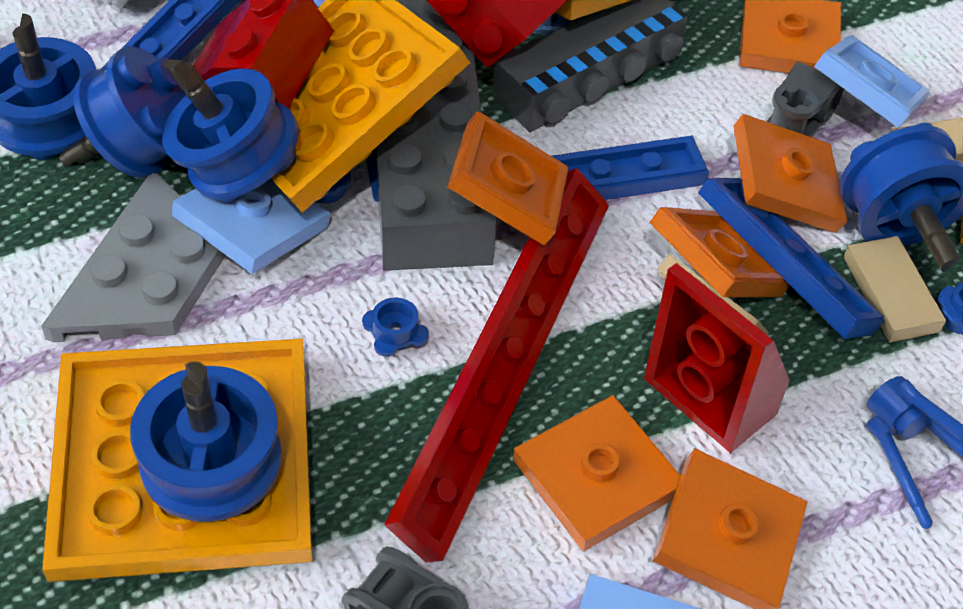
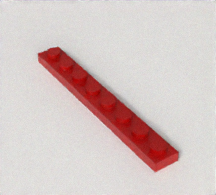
(494, 378)

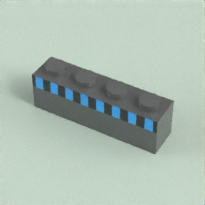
(587, 59)

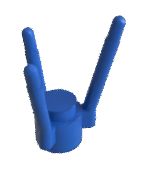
(905, 411)

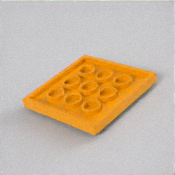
(362, 89)
(97, 504)

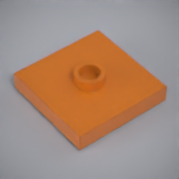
(787, 31)
(789, 174)
(509, 178)
(718, 253)
(597, 472)
(731, 531)

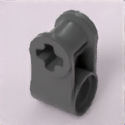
(805, 100)
(402, 584)

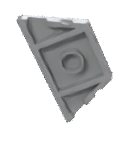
(139, 275)

